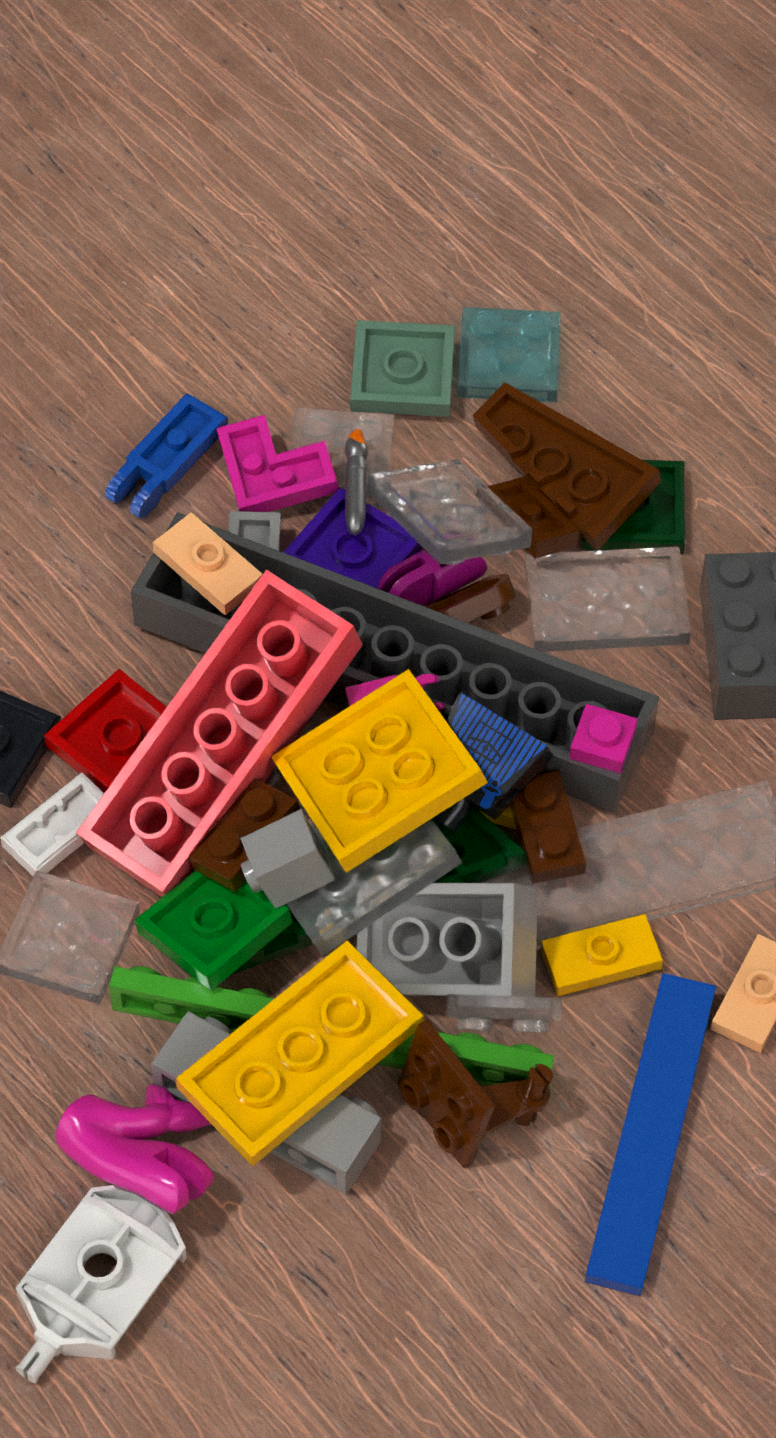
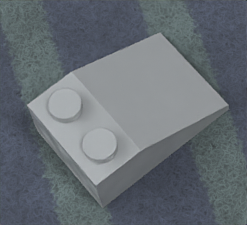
(458, 941)

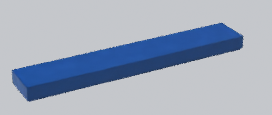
(650, 1135)

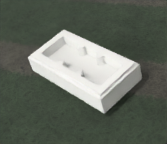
(50, 830)

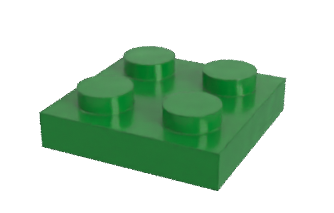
(211, 927)

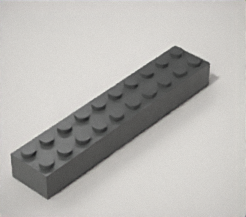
(397, 635)

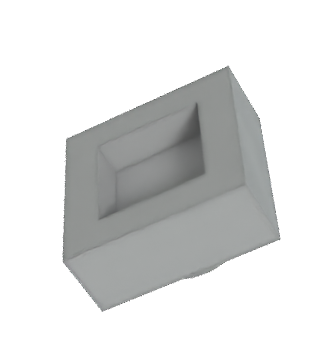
(257, 526)

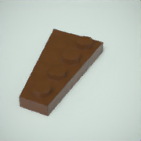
(572, 466)

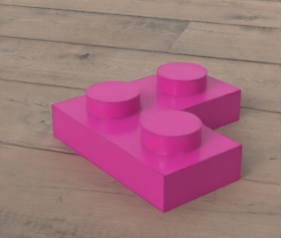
(273, 480)

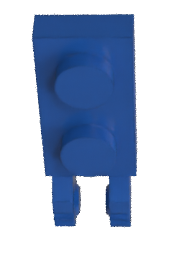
(166, 454)

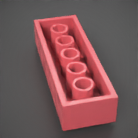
(220, 732)

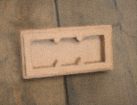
(207, 563)
(750, 1004)

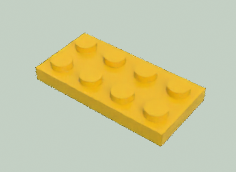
(299, 1052)

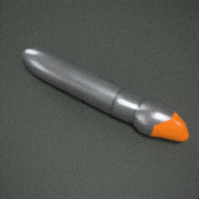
(355, 500)

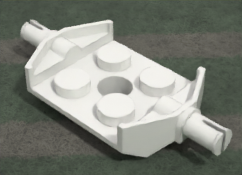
(90, 1313)

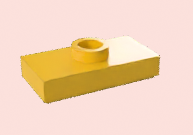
(601, 955)

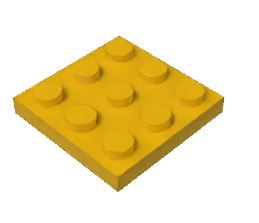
(378, 770)

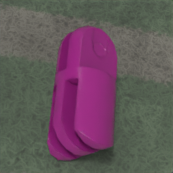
(426, 581)

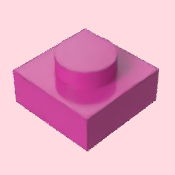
(603, 738)

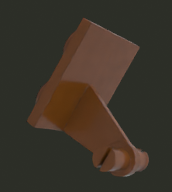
(456, 1104)

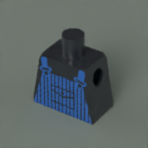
(502, 752)

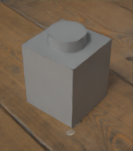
(285, 860)

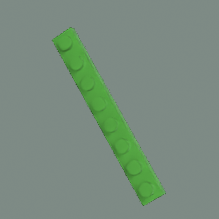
(168, 999)

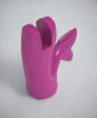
(113, 1146)

